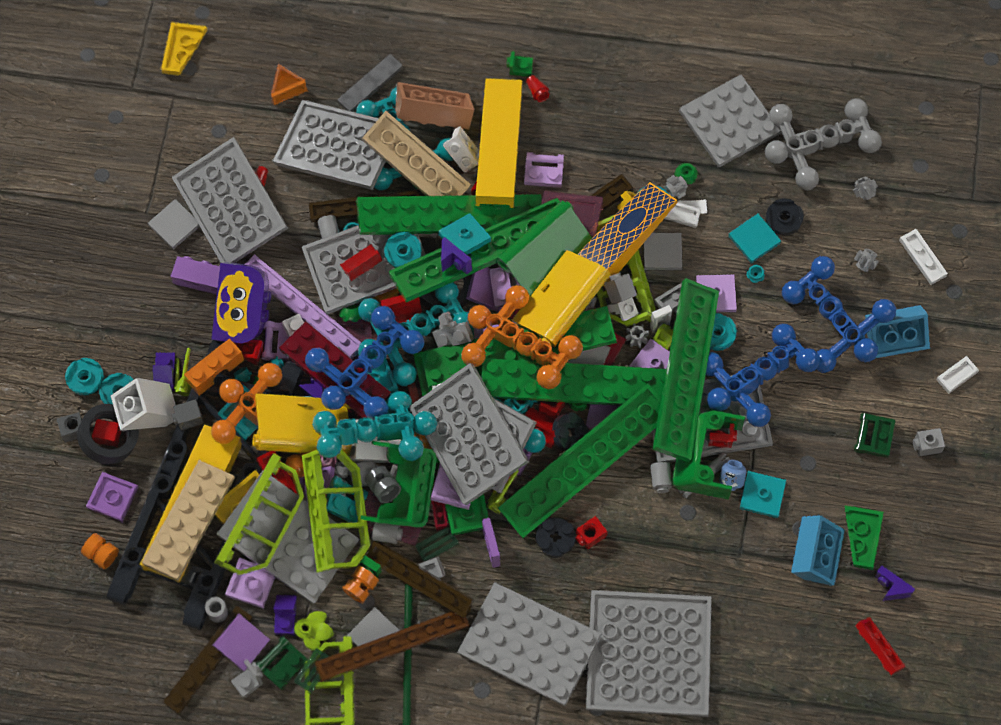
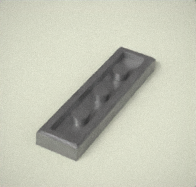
(370, 83)

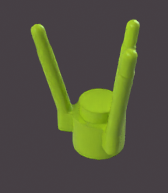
(181, 386)
(496, 500)

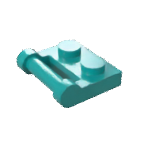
(341, 505)

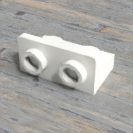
(462, 150)

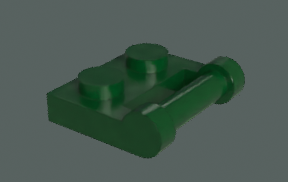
(881, 435)
(286, 668)

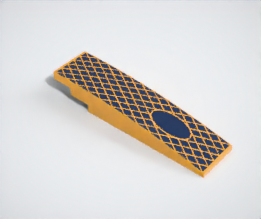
(629, 229)

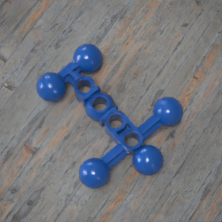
(864, 348)
(335, 396)
(758, 413)

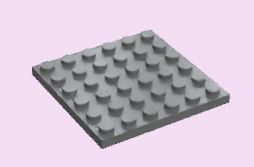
(650, 653)

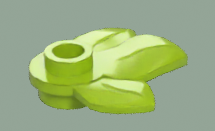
(316, 632)

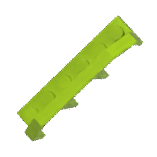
(639, 280)
(318, 511)
(245, 517)
(346, 688)

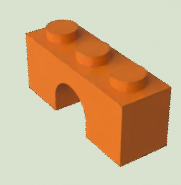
(203, 373)

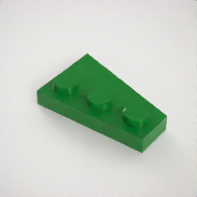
(864, 534)

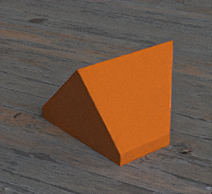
(286, 85)

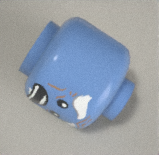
(733, 474)

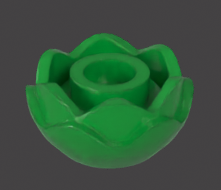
(690, 169)
(350, 313)

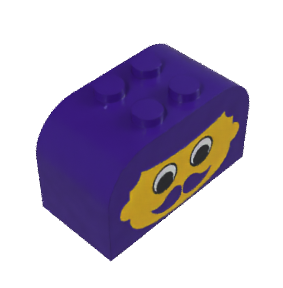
(240, 303)

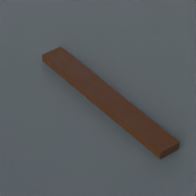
(390, 645)

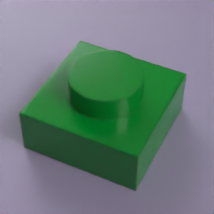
(371, 565)

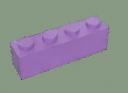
(195, 274)

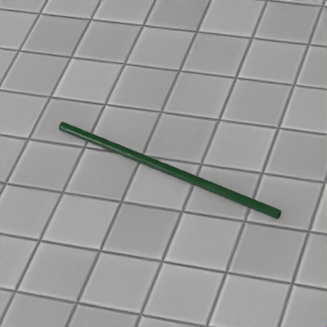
(407, 658)

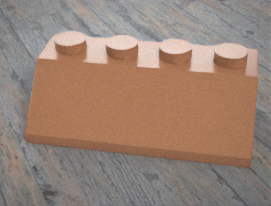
(433, 106)

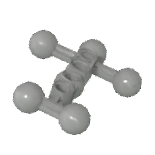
(807, 177)

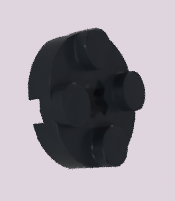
(781, 226)
(561, 426)
(563, 529)

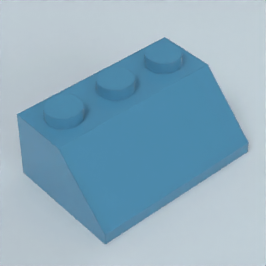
(903, 334)
(818, 550)

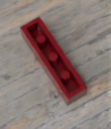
(439, 514)

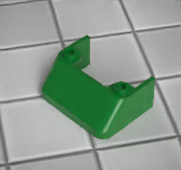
(692, 475)
(416, 485)

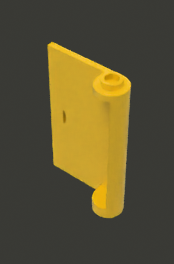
(562, 297)
(287, 423)

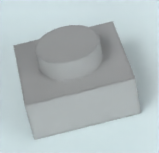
(434, 566)

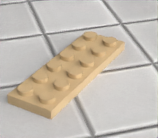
(413, 158)
(188, 520)

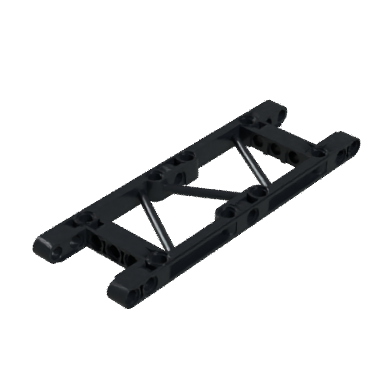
(169, 472)

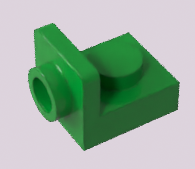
(519, 65)

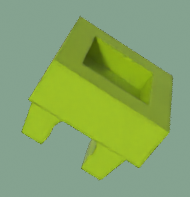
(664, 336)

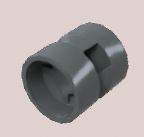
(382, 484)

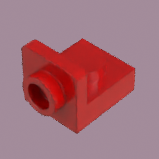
(720, 439)

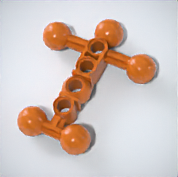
(517, 298)
(232, 392)

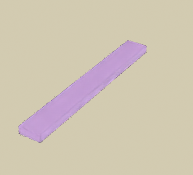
(308, 310)

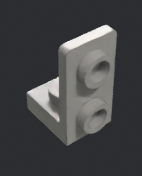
(248, 680)

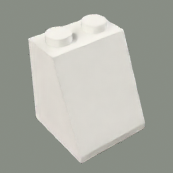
(143, 405)
(367, 452)

